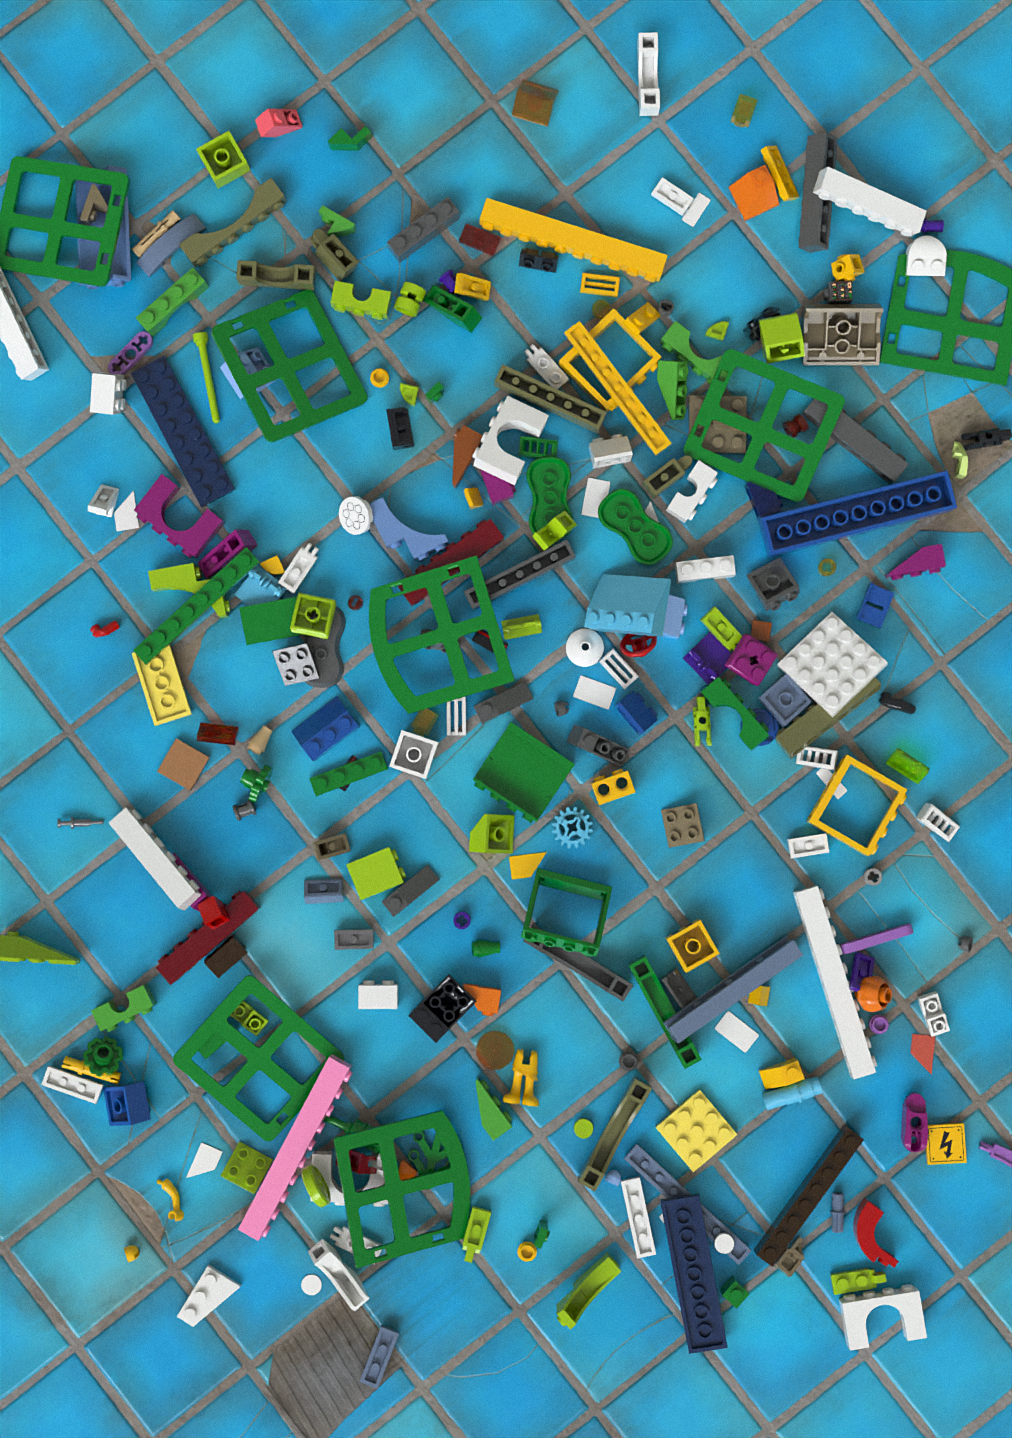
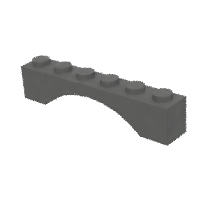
(587, 968)

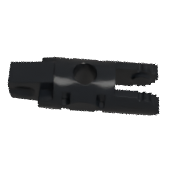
(986, 438)

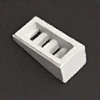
(834, 755)
(927, 815)

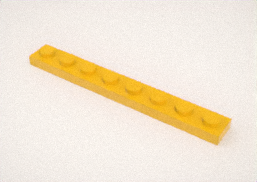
(617, 388)

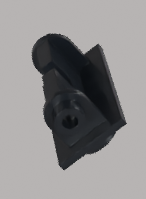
(530, 259)
(753, 325)

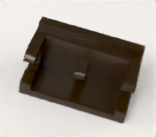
(225, 955)

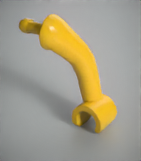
(176, 1213)

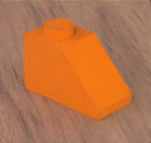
(486, 997)

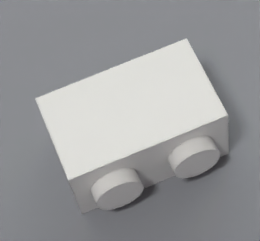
(378, 995)

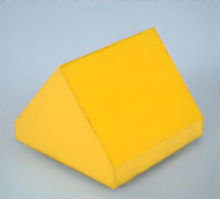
(759, 996)

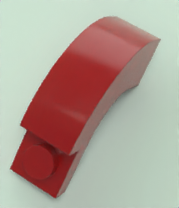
(864, 1226)

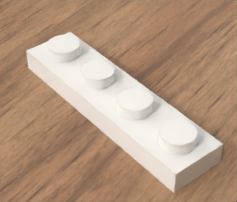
(638, 1217)

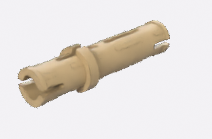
(161, 228)

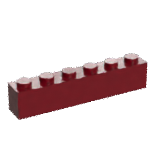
(472, 544)
(206, 939)

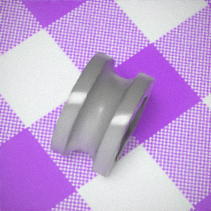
(874, 871)

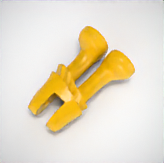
(531, 1073)

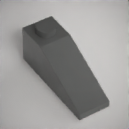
(503, 703)
(410, 890)

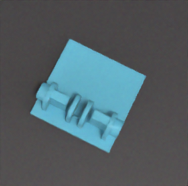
(259, 588)

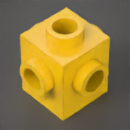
(847, 267)

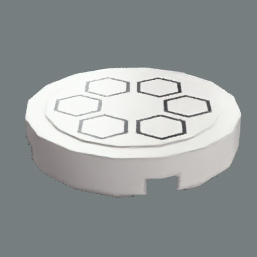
(355, 515)

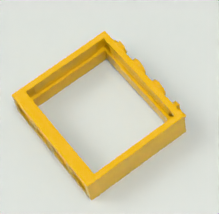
(595, 332)
(831, 787)

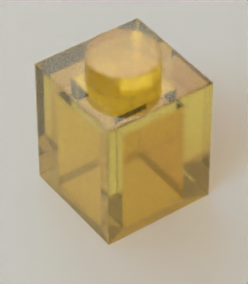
(743, 111)
(424, 722)

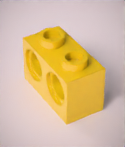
(614, 792)

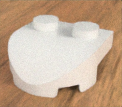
(926, 257)

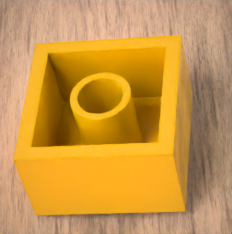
(692, 945)

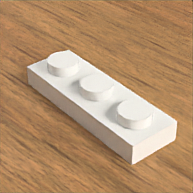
(72, 1084)

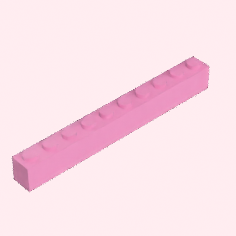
(295, 1147)

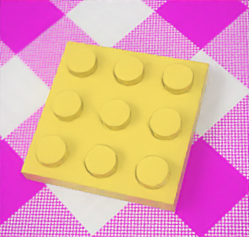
(696, 1130)

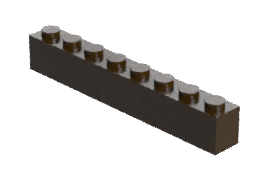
(808, 1195)

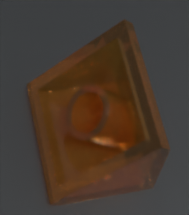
(534, 102)

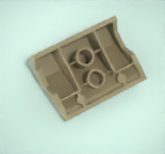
(841, 334)

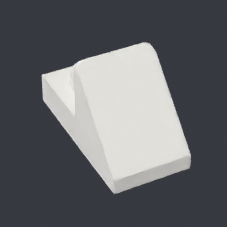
(104, 501)

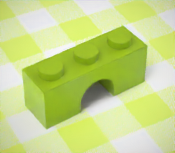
(376, 305)

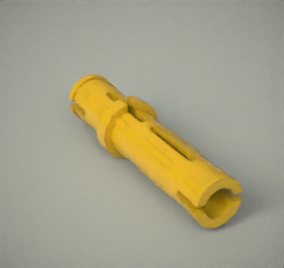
(78, 1066)

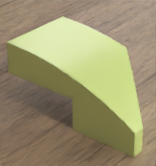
(959, 453)

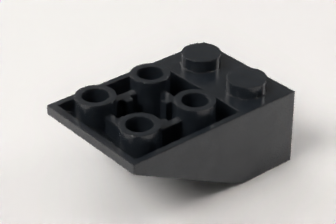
(442, 1008)

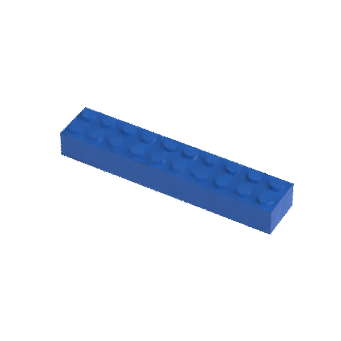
(857, 514)

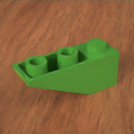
(672, 382)
(492, 1117)

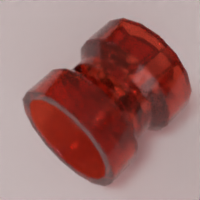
(795, 426)

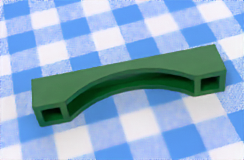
(662, 1008)

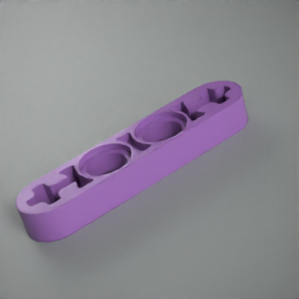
(876, 938)

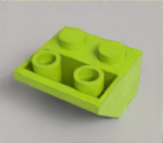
(781, 338)

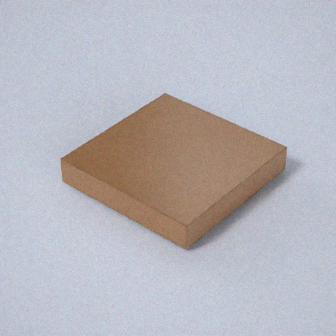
(183, 764)

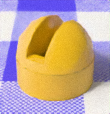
(131, 1252)

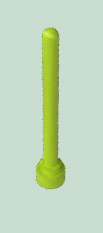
(201, 340)

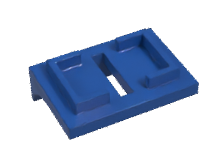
(878, 597)

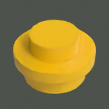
(379, 377)
(527, 1251)

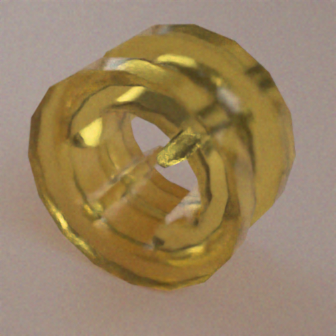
(827, 573)

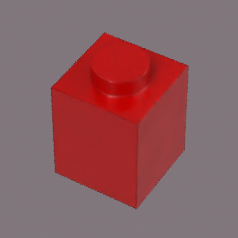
(213, 912)

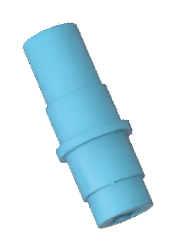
(792, 1093)

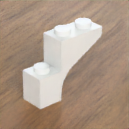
(341, 1275)

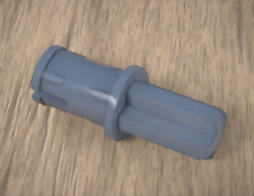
(837, 1212)

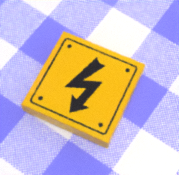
(946, 1144)

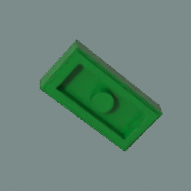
(541, 1233)

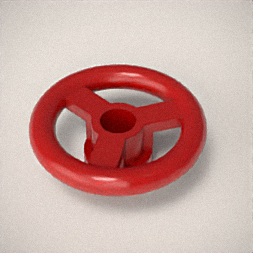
(639, 645)

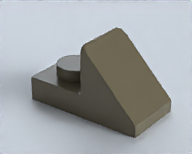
(93, 203)
(331, 846)

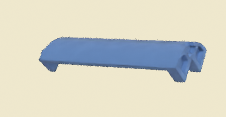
(89, 250)

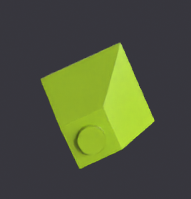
(493, 834)

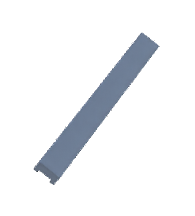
(732, 989)

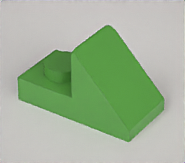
(340, 226)

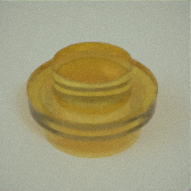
(601, 309)

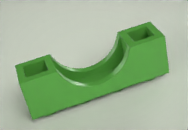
(157, 314)
(677, 341)

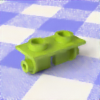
(521, 626)

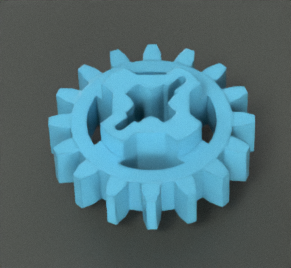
(583, 834)

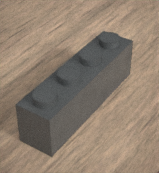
(423, 230)

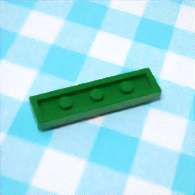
(348, 773)

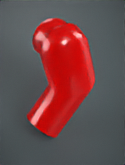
(104, 631)

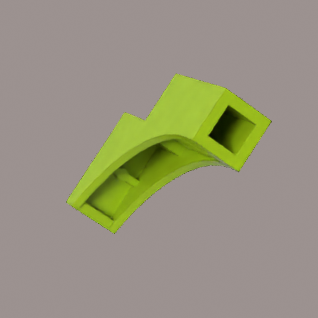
(185, 578)
(586, 1289)

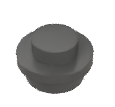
(628, 1061)

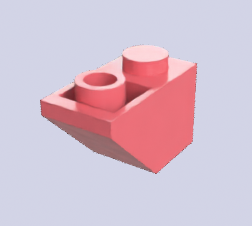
(278, 122)

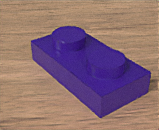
(861, 968)

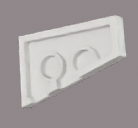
(207, 1295)

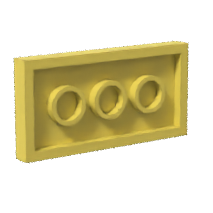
(163, 687)

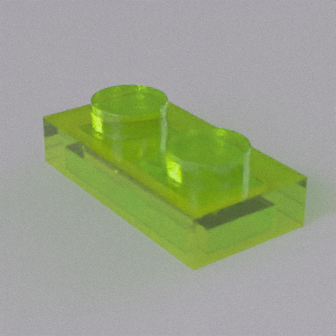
(907, 765)

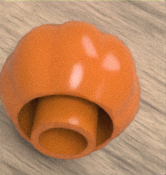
(873, 994)

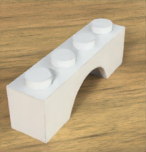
(647, 74)

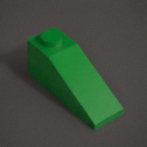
(453, 308)

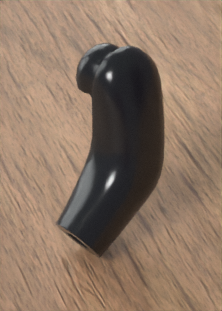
(896, 704)

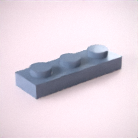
(379, 1356)

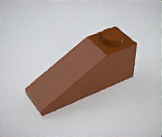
(464, 447)

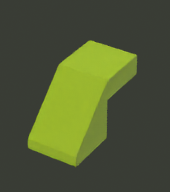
(554, 530)

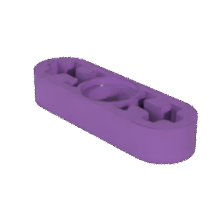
(130, 346)

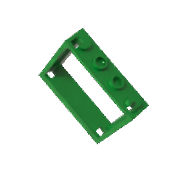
(575, 886)

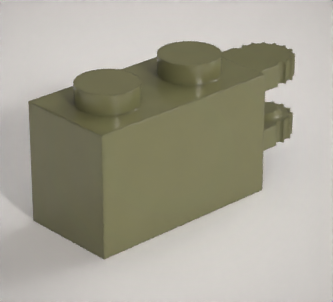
(333, 254)
(666, 476)

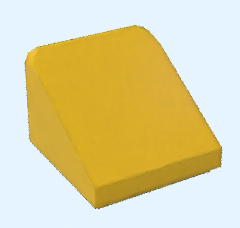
(473, 497)

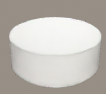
(724, 1243)

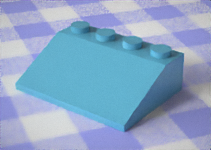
(629, 605)

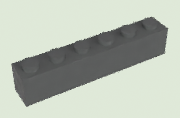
(816, 212)
(860, 443)
(524, 573)

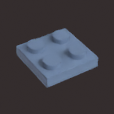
(784, 700)

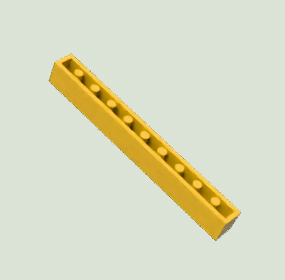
(573, 240)

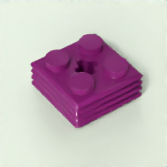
(740, 662)

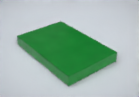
(268, 621)

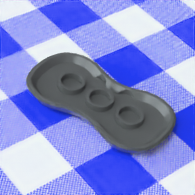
(327, 654)

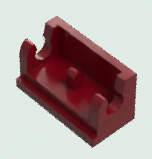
(360, 1161)

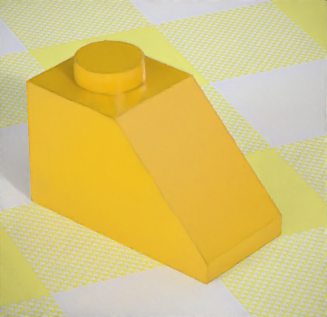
(781, 1074)

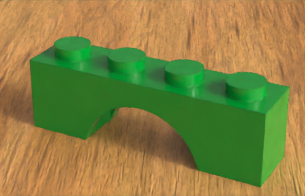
(719, 694)

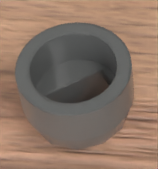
(668, 308)
(560, 708)
(966, 943)

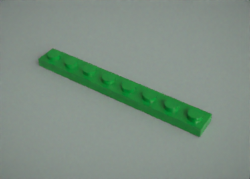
(196, 606)

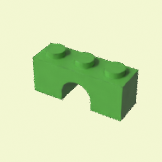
(139, 1001)

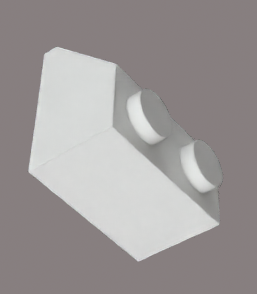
(610, 451)

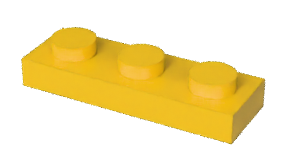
(779, 173)

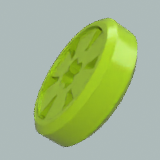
(316, 1185)

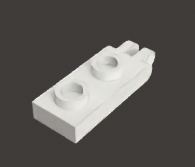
(546, 367)
(298, 568)
(344, 1240)

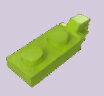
(475, 1232)
(856, 1280)

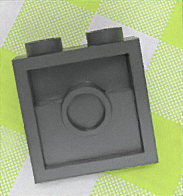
(773, 584)

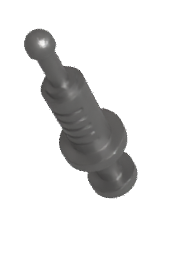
(78, 822)

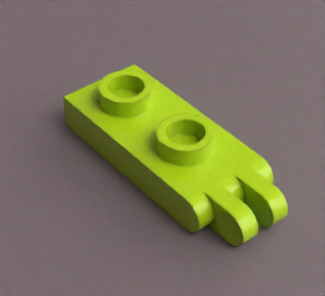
(721, 628)

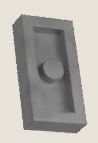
(354, 939)

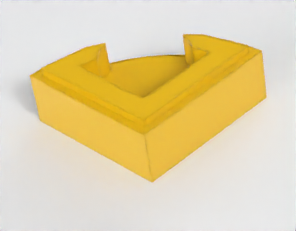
(273, 566)

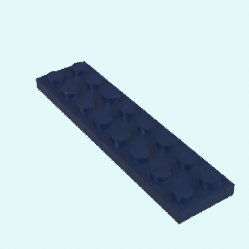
(183, 431)
(694, 1273)

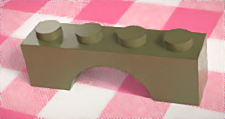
(259, 275)

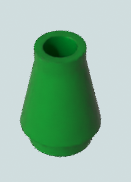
(484, 948)

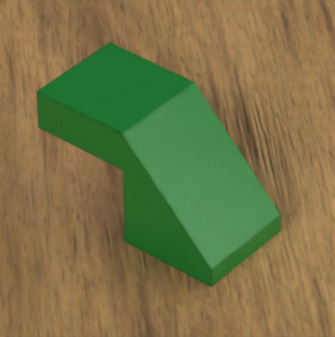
(343, 141)

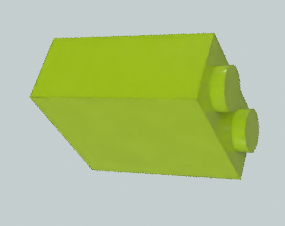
(376, 872)

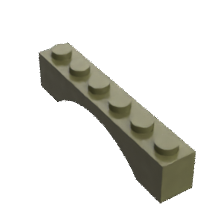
(203, 246)
(622, 1117)

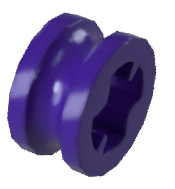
(457, 924)

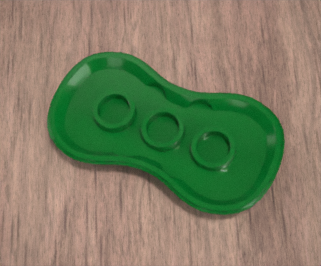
(549, 483)
(624, 515)

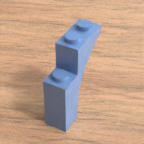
(395, 532)

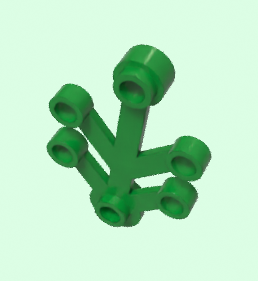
(432, 1155)

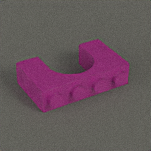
(153, 508)

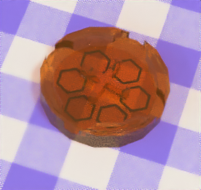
(495, 1050)

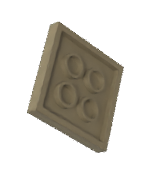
(720, 437)

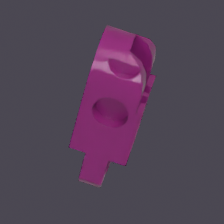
(914, 1106)

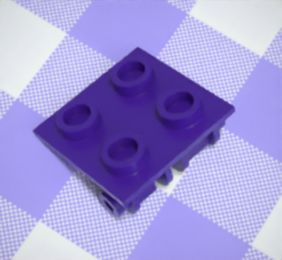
(708, 658)

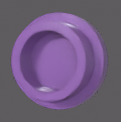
(878, 1024)

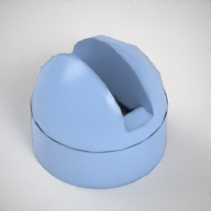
(613, 1177)

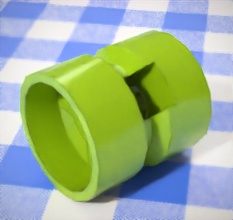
(407, 305)

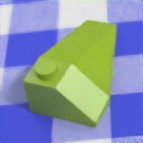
(20, 947)

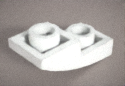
(933, 1013)

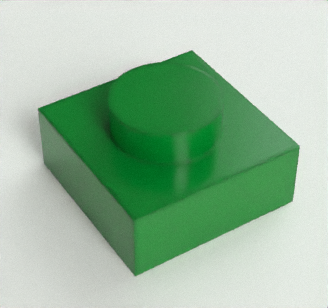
(435, 393)

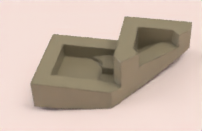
(791, 1257)

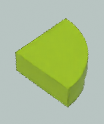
(717, 330)
(409, 393)

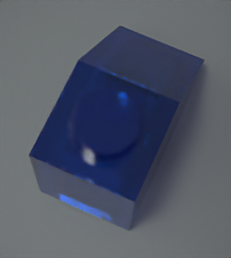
(763, 500)

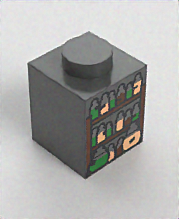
(838, 292)

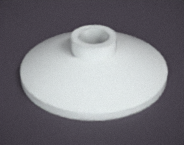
(577, 654)

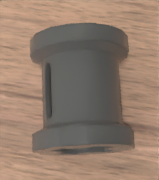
(244, 809)

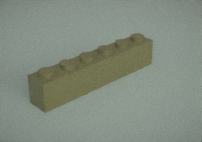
(550, 399)
(817, 722)

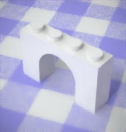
(511, 415)
(324, 1162)
(856, 1309)

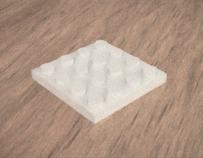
(832, 664)

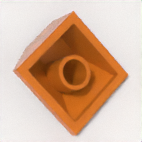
(754, 193)

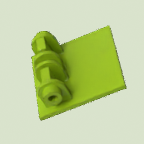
(246, 1167)

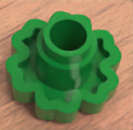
(256, 781)
(103, 1056)

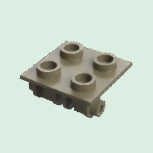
(682, 825)

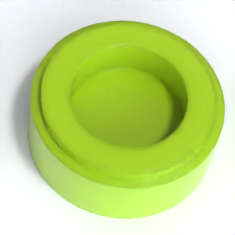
(583, 1128)

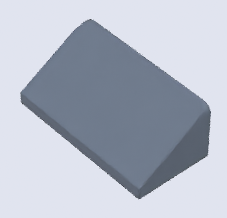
(323, 891)

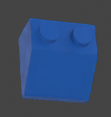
(636, 712)
(127, 1103)

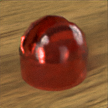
(358, 605)

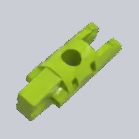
(703, 712)

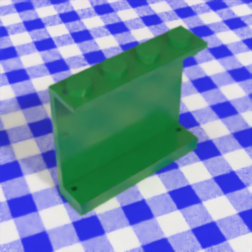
(523, 772)

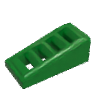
(531, 440)

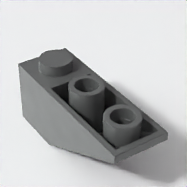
(597, 745)

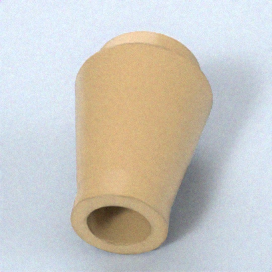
(259, 741)

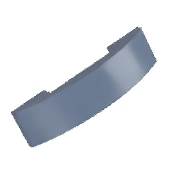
(168, 244)

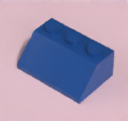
(325, 729)

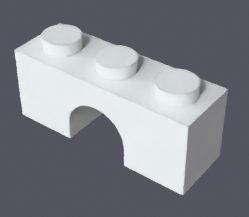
(702, 478)
(704, 568)

